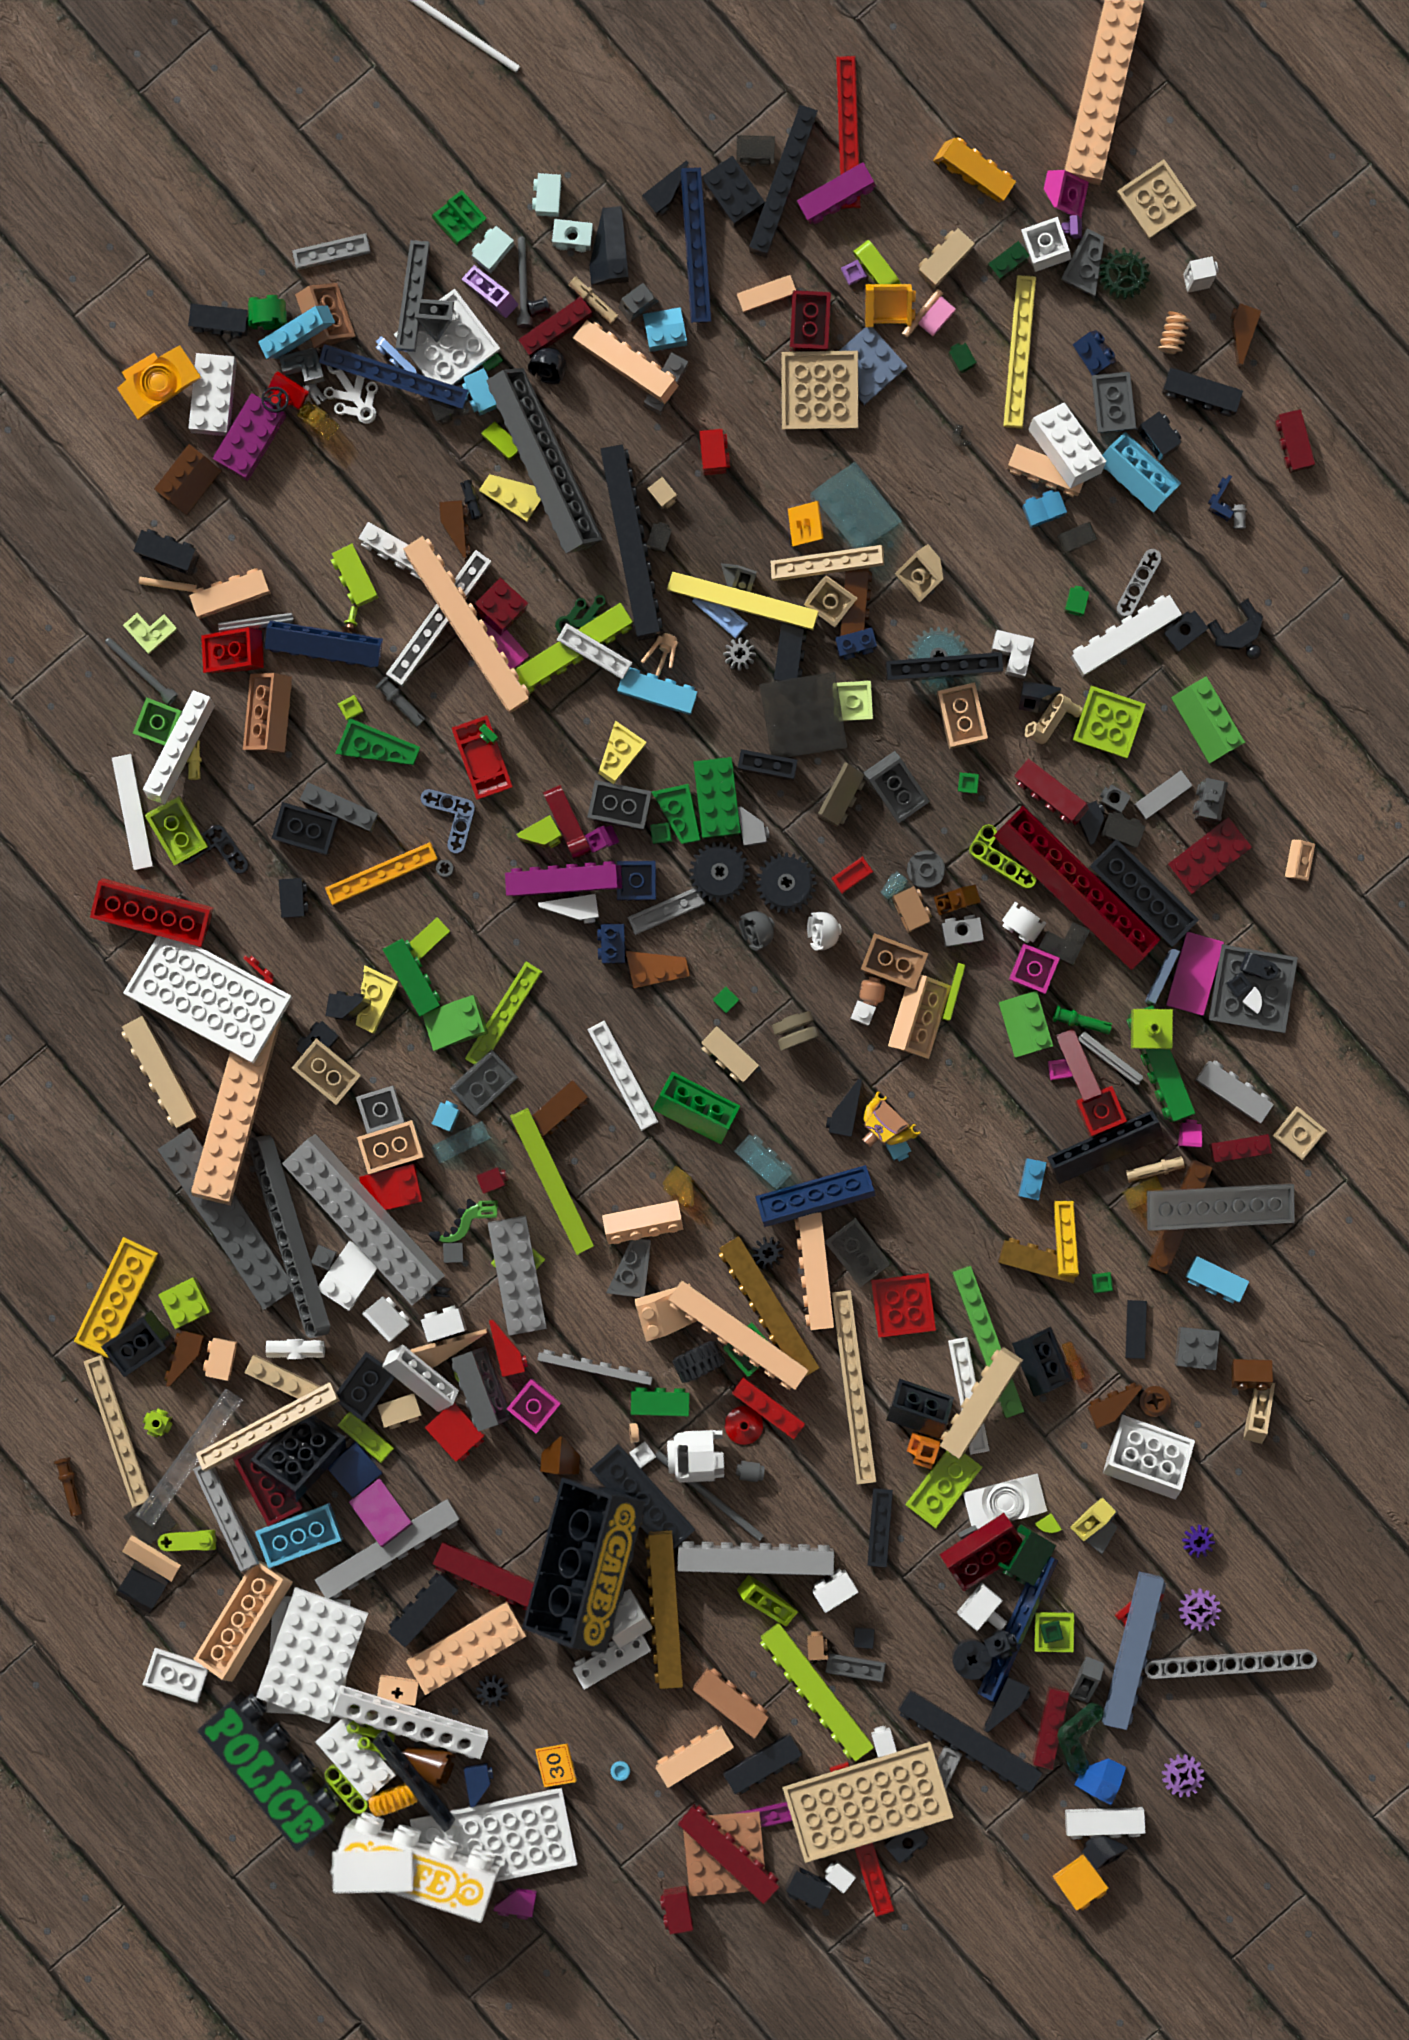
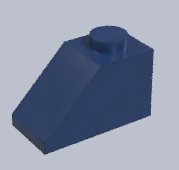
(477, 1780)

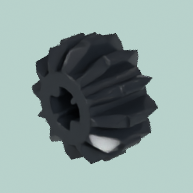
(764, 1247)
(499, 1691)

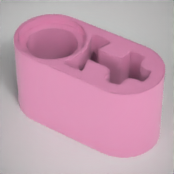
(937, 316)

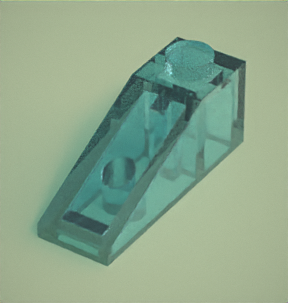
(461, 1142)

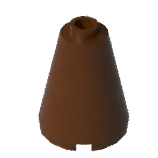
(431, 1764)

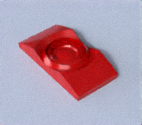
(481, 760)

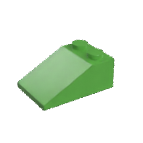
(455, 1023)

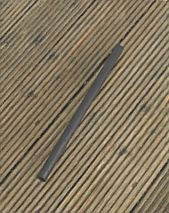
(717, 1502)

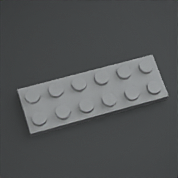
(517, 1275)

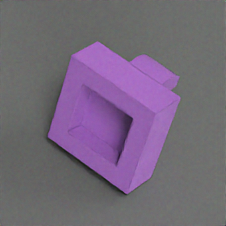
(1073, 227)

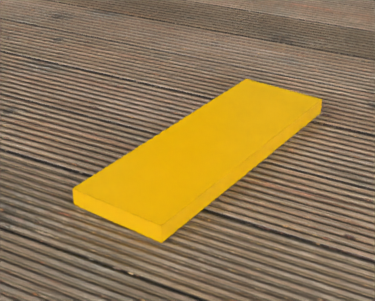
(116, 1295)

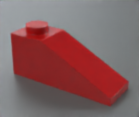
(508, 1354)

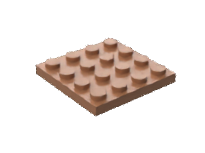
(705, 1873)

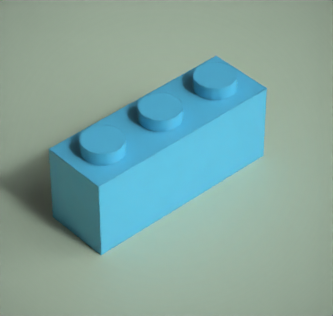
(1216, 1280)

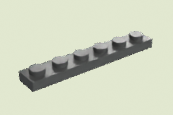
(413, 290)

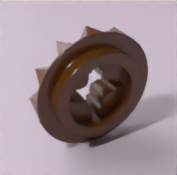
(1163, 1405)

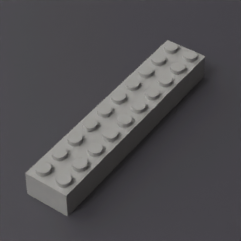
(363, 1219)

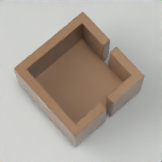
(911, 908)

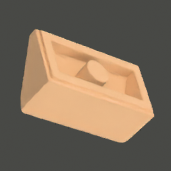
(1300, 860)

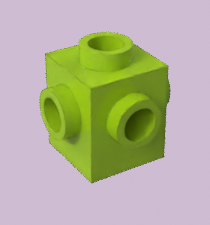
(162, 1417)

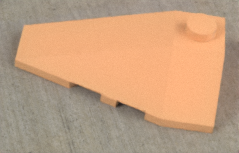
(438, 1352)

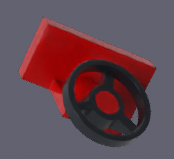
(285, 393)

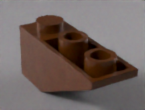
(452, 519)
(187, 1350)
(1108, 1409)

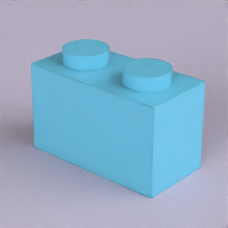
(478, 389)
(446, 1116)

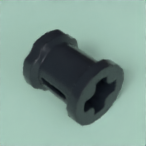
(539, 306)

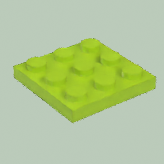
(1109, 722)

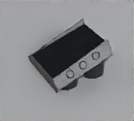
(142, 1587)

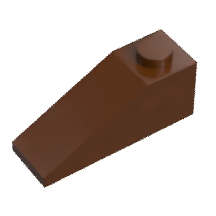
(1243, 328)

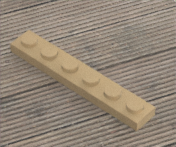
(827, 563)

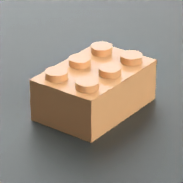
(962, 715)
(390, 1147)

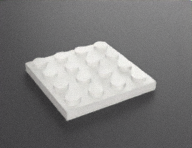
(460, 348)

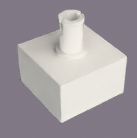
(981, 1607)

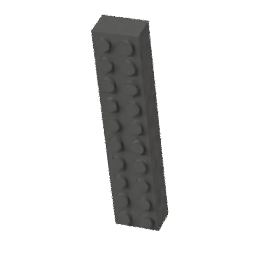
(544, 460)
(230, 1225)

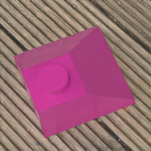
(1066, 191)

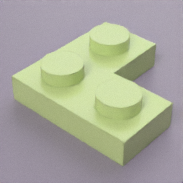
(150, 636)

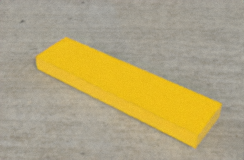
(1065, 1238)

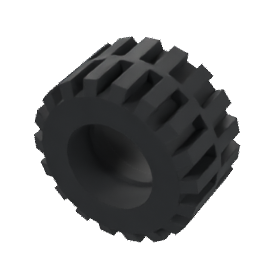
(698, 1361)

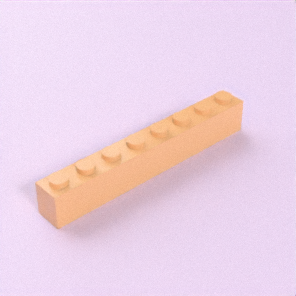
(737, 1334)

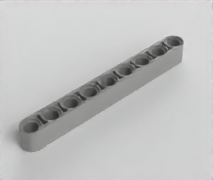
(1239, 1667)

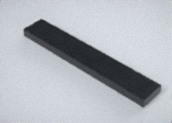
(414, 1781)

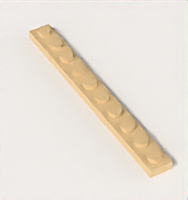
(853, 1387)

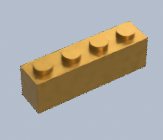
(1031, 1259)

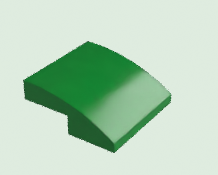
(459, 217)

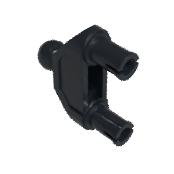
(1241, 636)

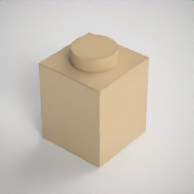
(662, 493)

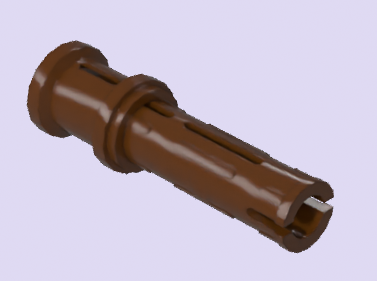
(66, 1476)

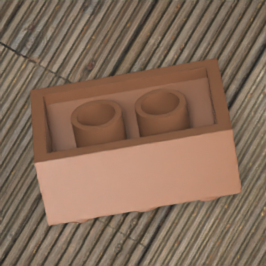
(327, 295)

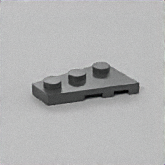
(1085, 263)

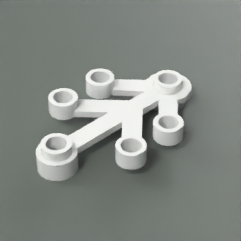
(353, 394)

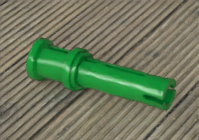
(1072, 1018)

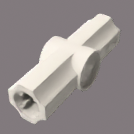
(295, 1348)

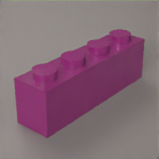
(837, 193)

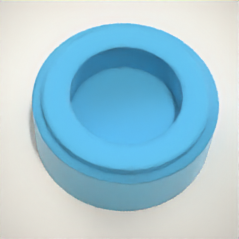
(620, 1770)

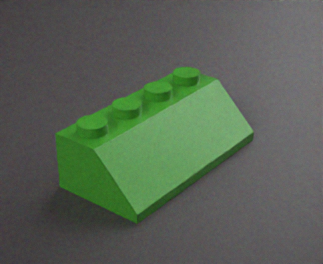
(1207, 720)

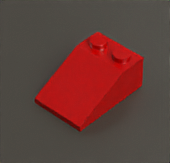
(232, 651)
(394, 1186)

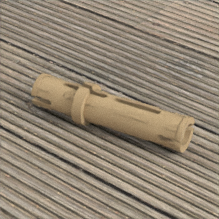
(592, 299)
(1155, 1169)

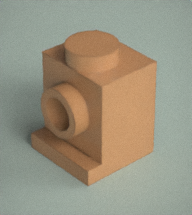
(817, 1646)

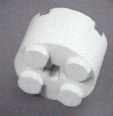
(1023, 922)

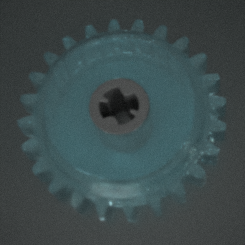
(934, 643)

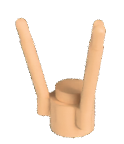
(667, 643)

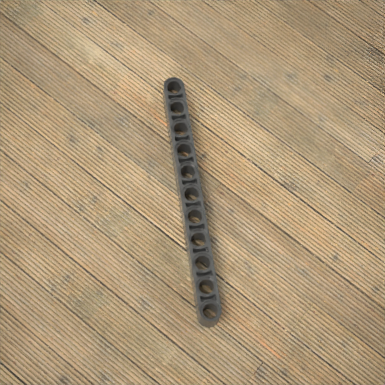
(289, 1236)

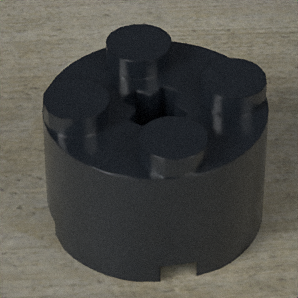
(975, 1669)

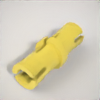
(194, 763)

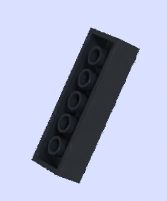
(1143, 893)

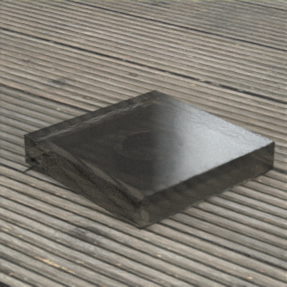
(148, 1533)

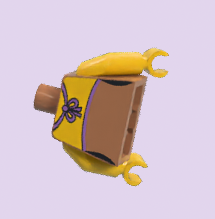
(885, 1124)

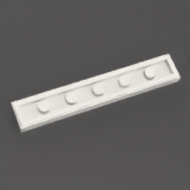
(132, 812)
(622, 1075)
(965, 1381)

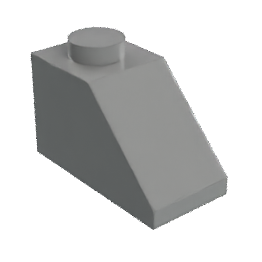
(752, 828)

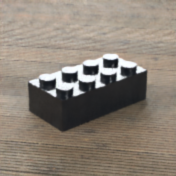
(420, 1612)

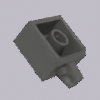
(1210, 800)

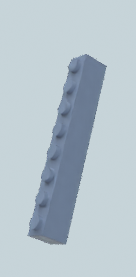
(1132, 1650)

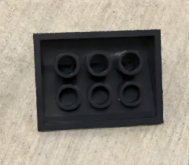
(299, 1455)

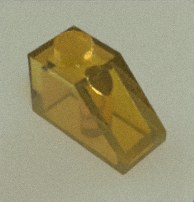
(1137, 1194)

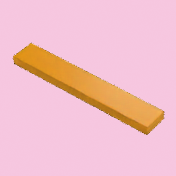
(381, 873)

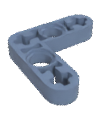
(459, 816)

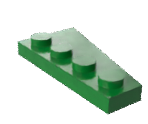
(374, 744)

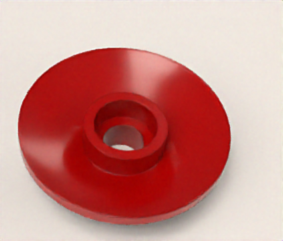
(740, 1415)

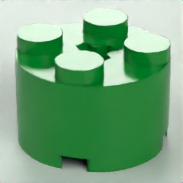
(267, 312)

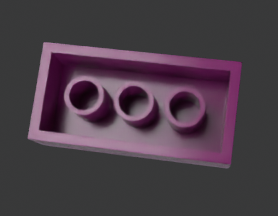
(249, 438)

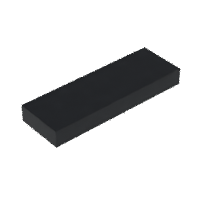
(1135, 1329)

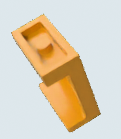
(889, 304)

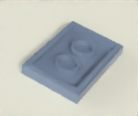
(1161, 977)

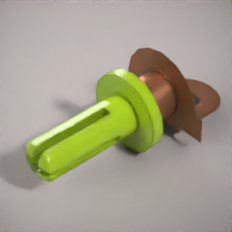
(350, 623)

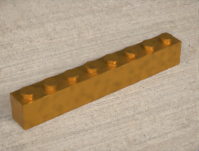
(765, 1303)
(665, 1609)

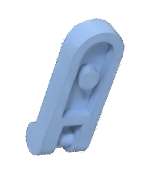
(396, 358)

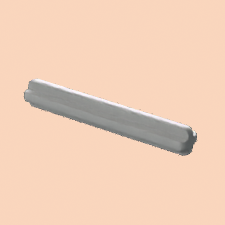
(259, 622)
(1110, 1058)

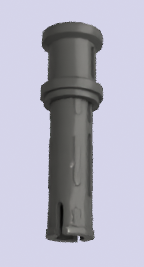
(393, 695)

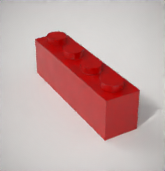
(768, 1408)

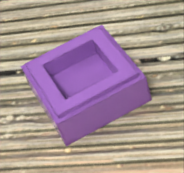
(853, 272)

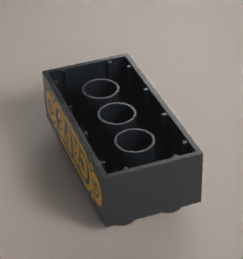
(584, 1565)

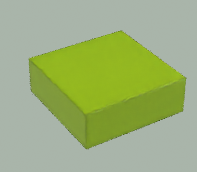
(350, 707)

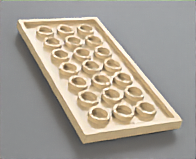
(868, 1802)

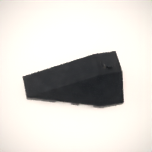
(609, 257)

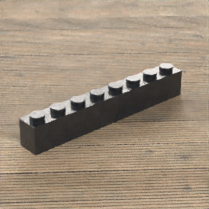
(783, 181)
(970, 1741)

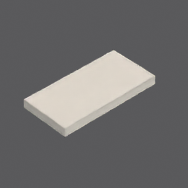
(372, 1871)

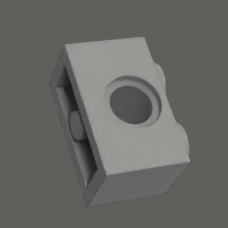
(973, 935)

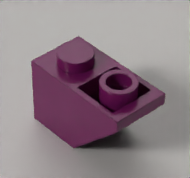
(518, 1902)

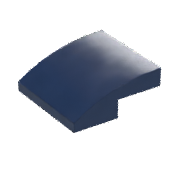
(354, 1469)

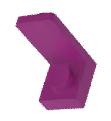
(601, 838)

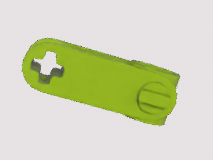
(196, 1540)

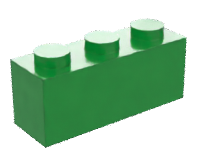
(660, 1402)

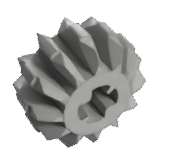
(734, 650)

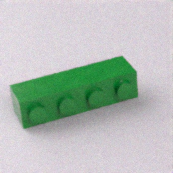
(410, 976)

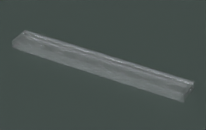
(187, 1457)

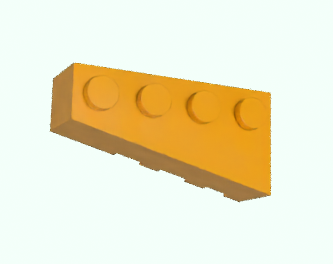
(975, 169)

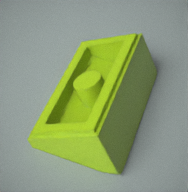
(500, 440)

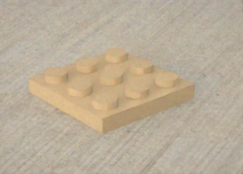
(1156, 199)

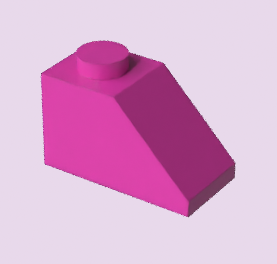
(1190, 1134)

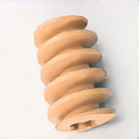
(1173, 333)

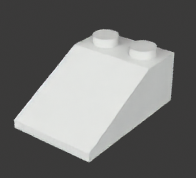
(348, 1276)
(387, 1318)

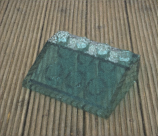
(855, 507)

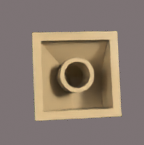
(921, 572)
(830, 600)

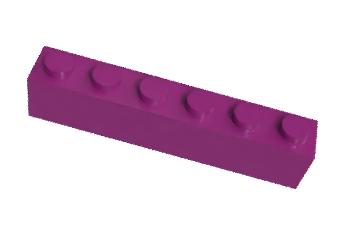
(564, 879)

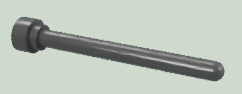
(524, 319)
(167, 695)

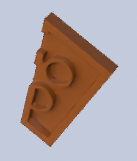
(655, 968)

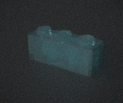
(763, 1161)

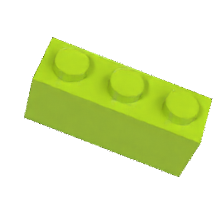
(354, 576)

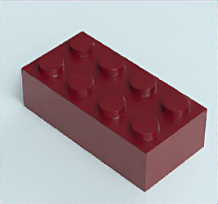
(1208, 856)
(269, 1499)
(981, 1552)

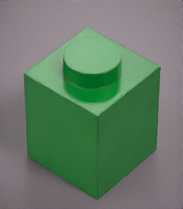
(1076, 601)

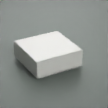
(642, 1454)

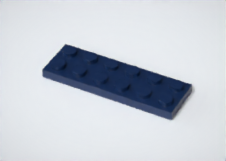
(815, 1196)

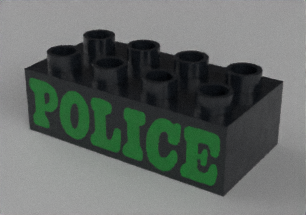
(269, 1769)

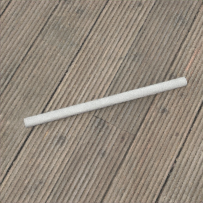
(467, 35)

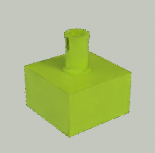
(1151, 1029)

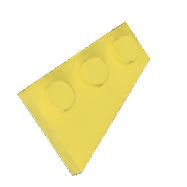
(513, 495)

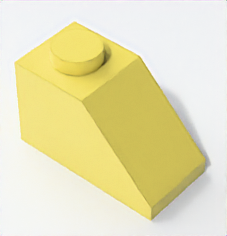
(1093, 1519)

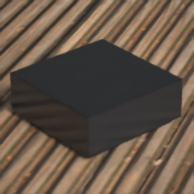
(1238, 985)
(864, 1637)

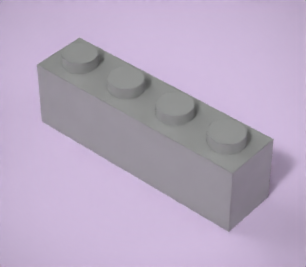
(1234, 1092)

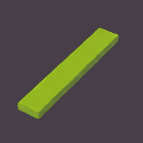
(505, 1012)

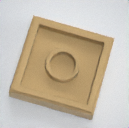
(1299, 1133)

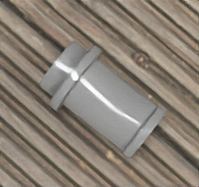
(314, 392)
(1239, 516)

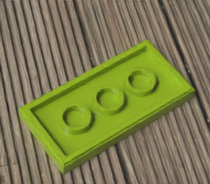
(943, 1487)

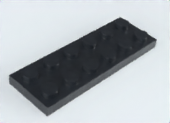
(622, 1474)

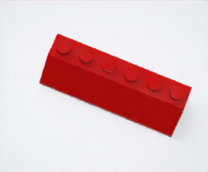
(151, 912)

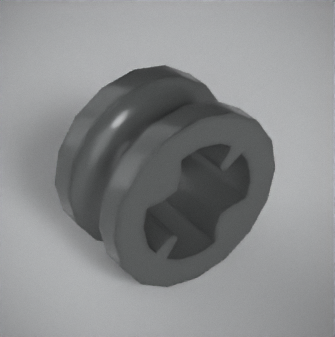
(438, 868)

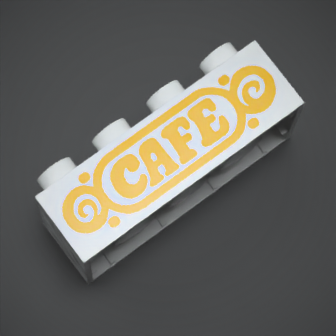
(440, 1873)

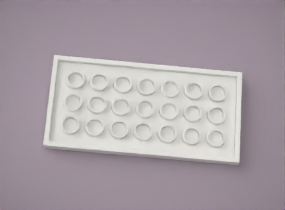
(208, 996)
(522, 1832)

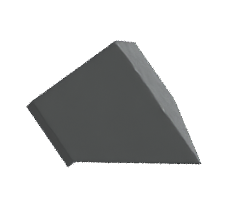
(434, 316)
(739, 577)

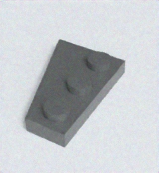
(632, 1271)

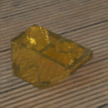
(318, 420)
(680, 1184)

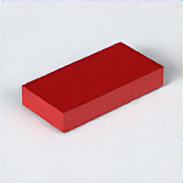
(852, 875)

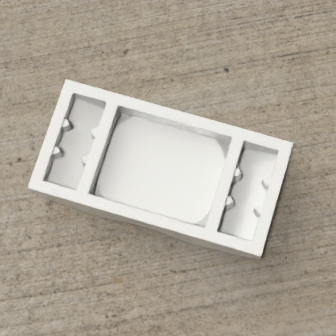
(1015, 1498)

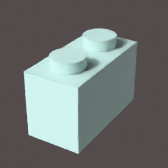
(548, 195)
(492, 249)

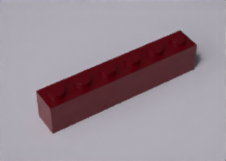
(483, 1574)
(729, 1853)

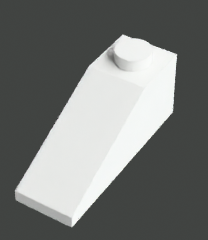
(578, 908)

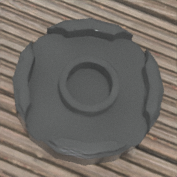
(925, 869)

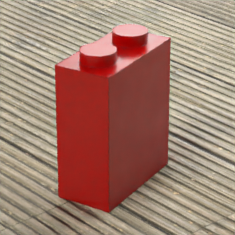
(455, 1432)

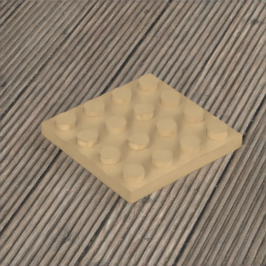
(820, 390)

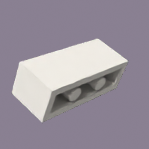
(1200, 274)

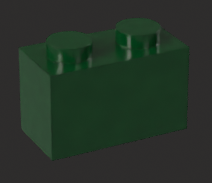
(1008, 262)

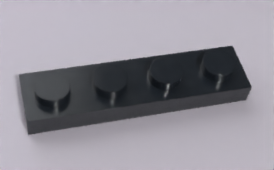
(879, 1527)

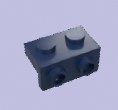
(1094, 352)
(856, 643)

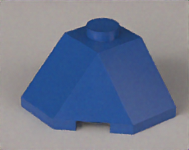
(1102, 1780)

